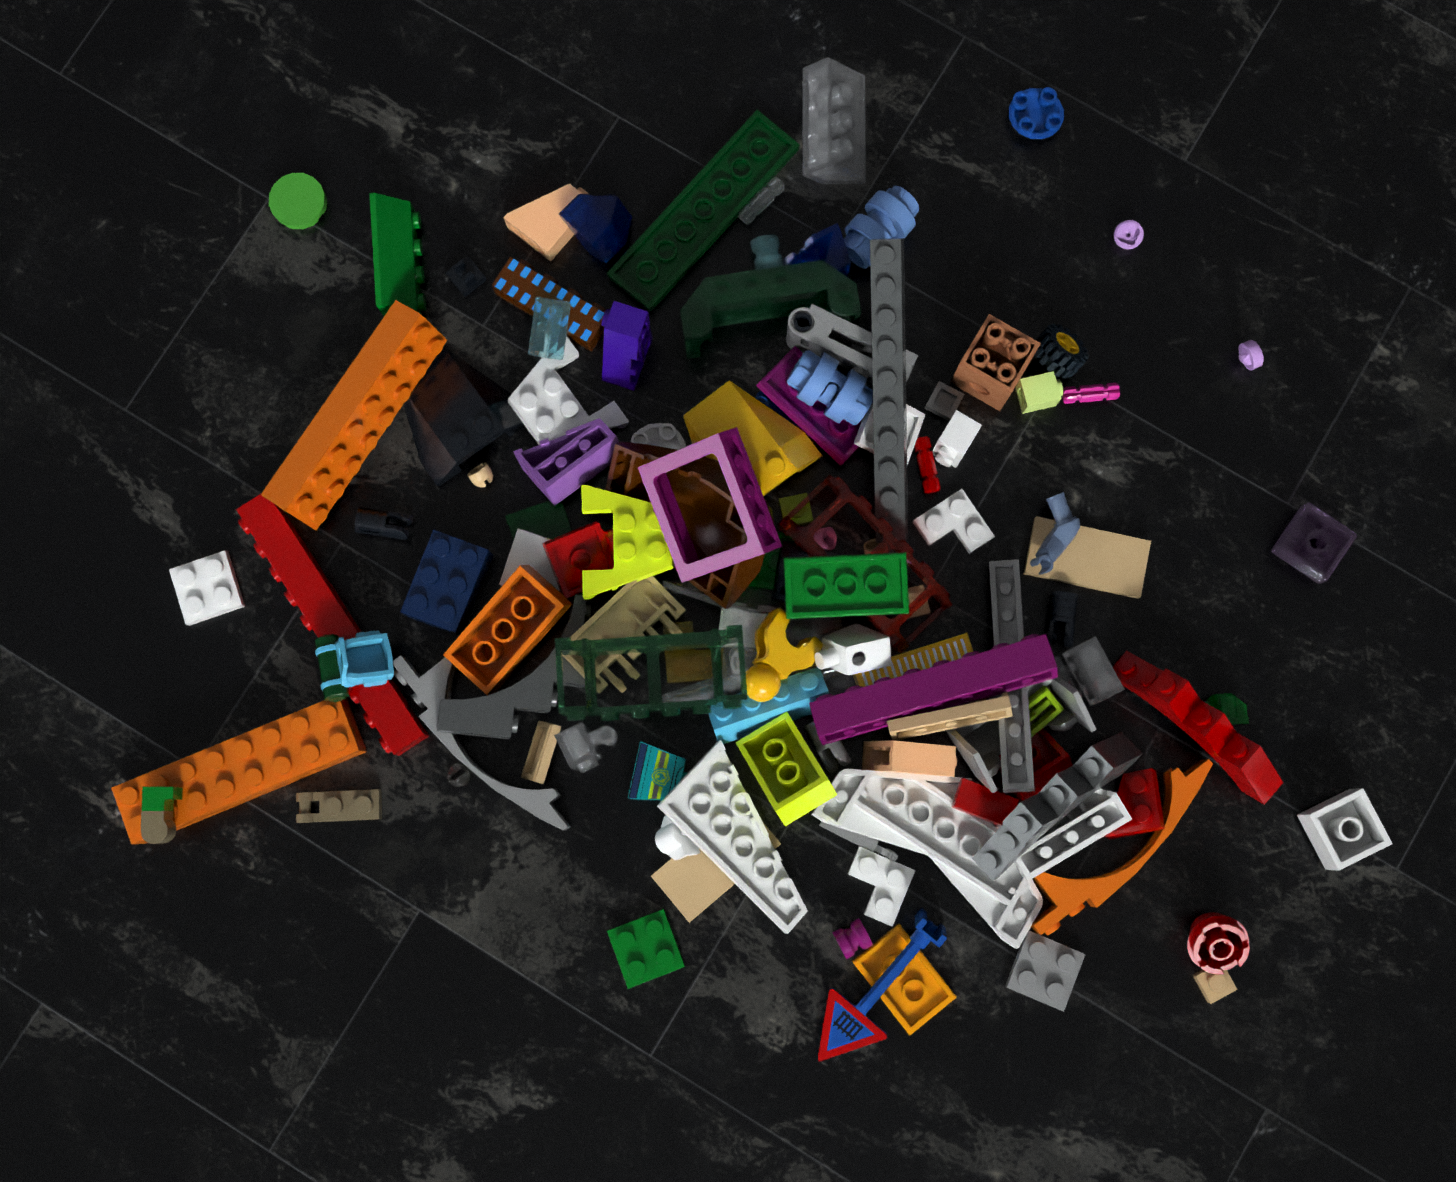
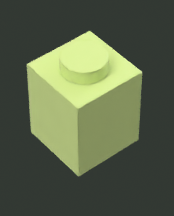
(1039, 392)

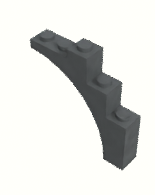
(493, 714)
(1057, 798)

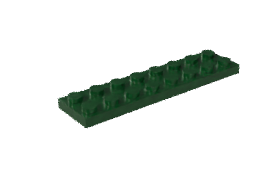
(703, 211)

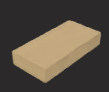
(540, 752)

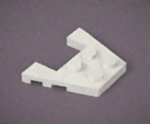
(550, 407)

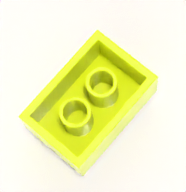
(786, 769)

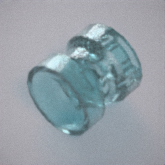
(766, 252)

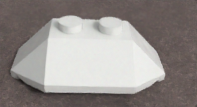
(1078, 829)

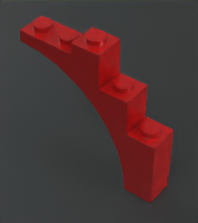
(1203, 723)

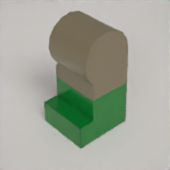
(157, 813)

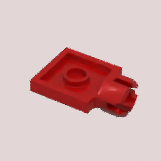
(577, 551)

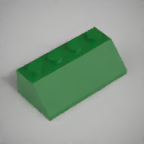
(396, 253)

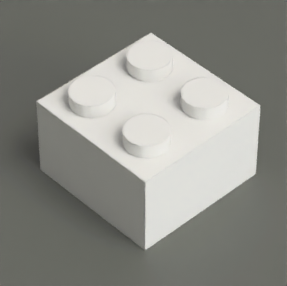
(1344, 829)

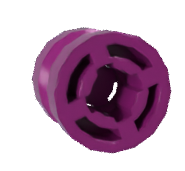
(852, 938)

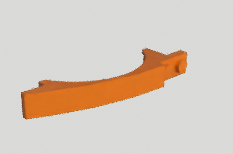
(1069, 894)

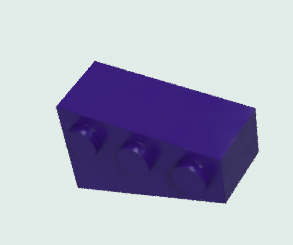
(625, 344)

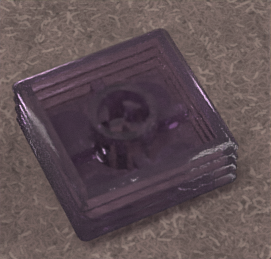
(1331, 543)

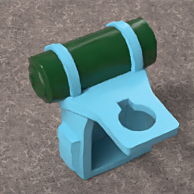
(353, 662)

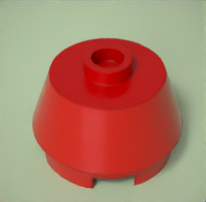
(1217, 942)

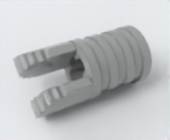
(829, 751)

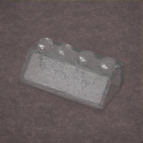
(833, 123)

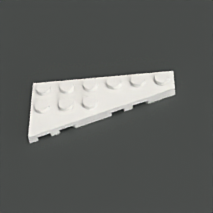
(725, 825)

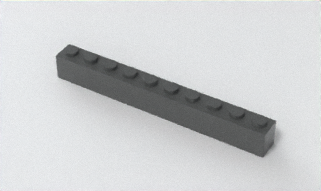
(889, 384)

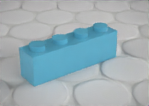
(793, 697)

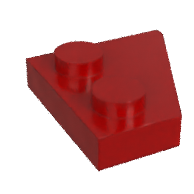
(1142, 800)

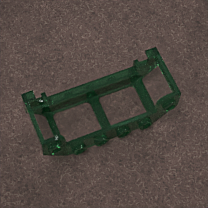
(764, 296)
(652, 647)

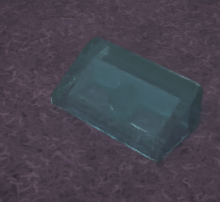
(549, 328)

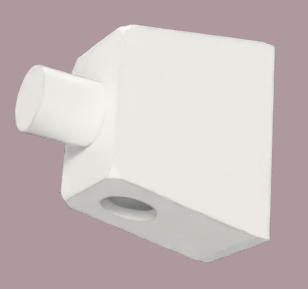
(854, 650)

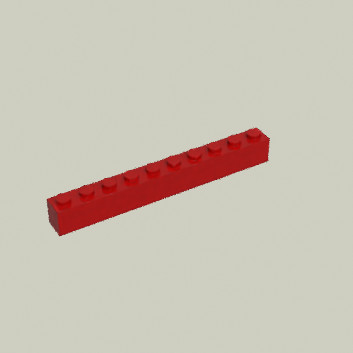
(327, 615)

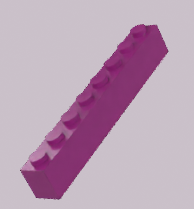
(934, 688)

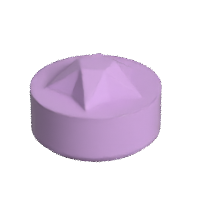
(1128, 234)
(1250, 355)

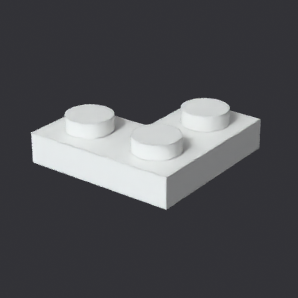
(955, 514)
(890, 883)

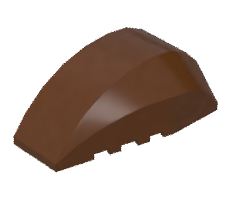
(704, 507)

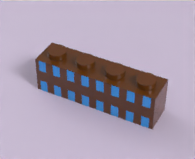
(521, 285)

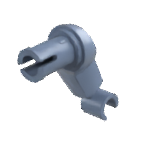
(1059, 536)

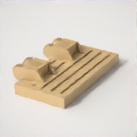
(625, 615)

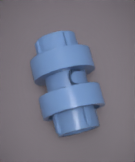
(888, 217)
(846, 402)

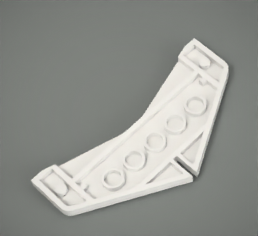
(918, 816)

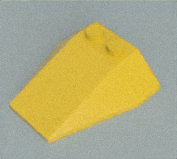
(771, 442)

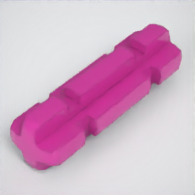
(1091, 393)

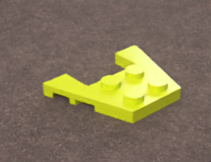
(636, 541)

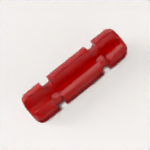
(927, 465)

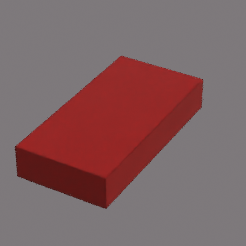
(982, 803)

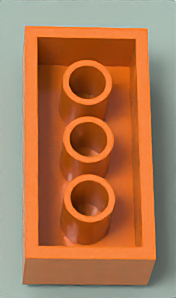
(507, 629)

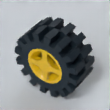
(1061, 351)

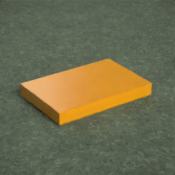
(917, 990)

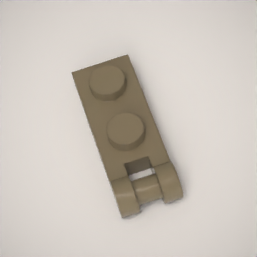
(340, 806)

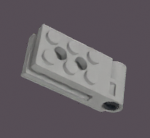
(848, 343)

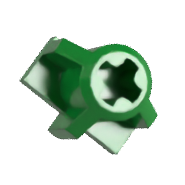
(1232, 707)

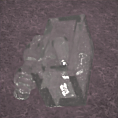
(1091, 671)
(581, 745)

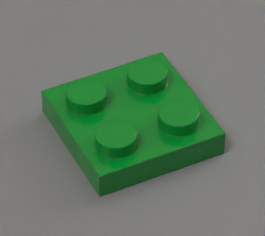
(646, 948)

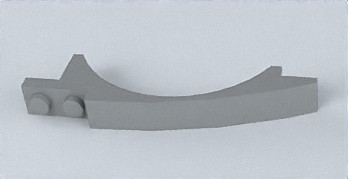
(429, 691)

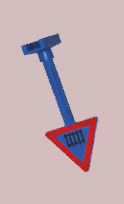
(846, 1024)

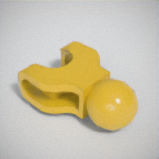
(777, 657)

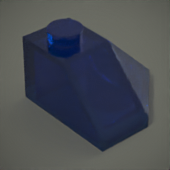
(598, 223)
(825, 246)

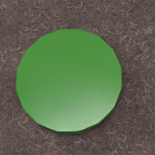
(297, 200)

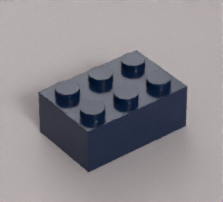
(447, 583)

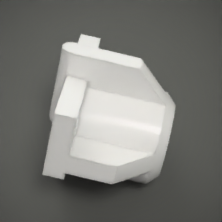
(673, 841)

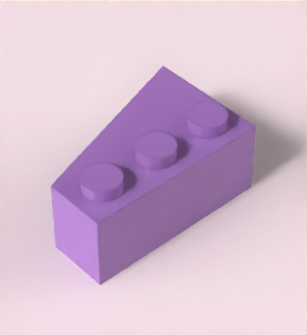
(568, 461)

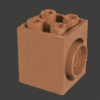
(994, 362)

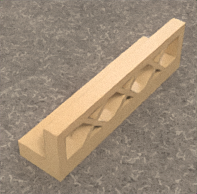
(950, 718)

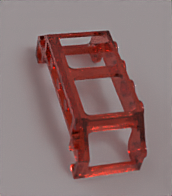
(804, 538)

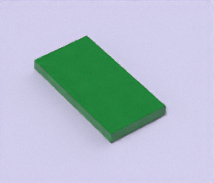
(846, 585)

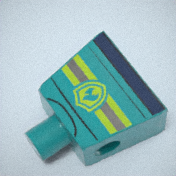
(655, 773)

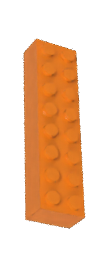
(355, 415)
(247, 765)

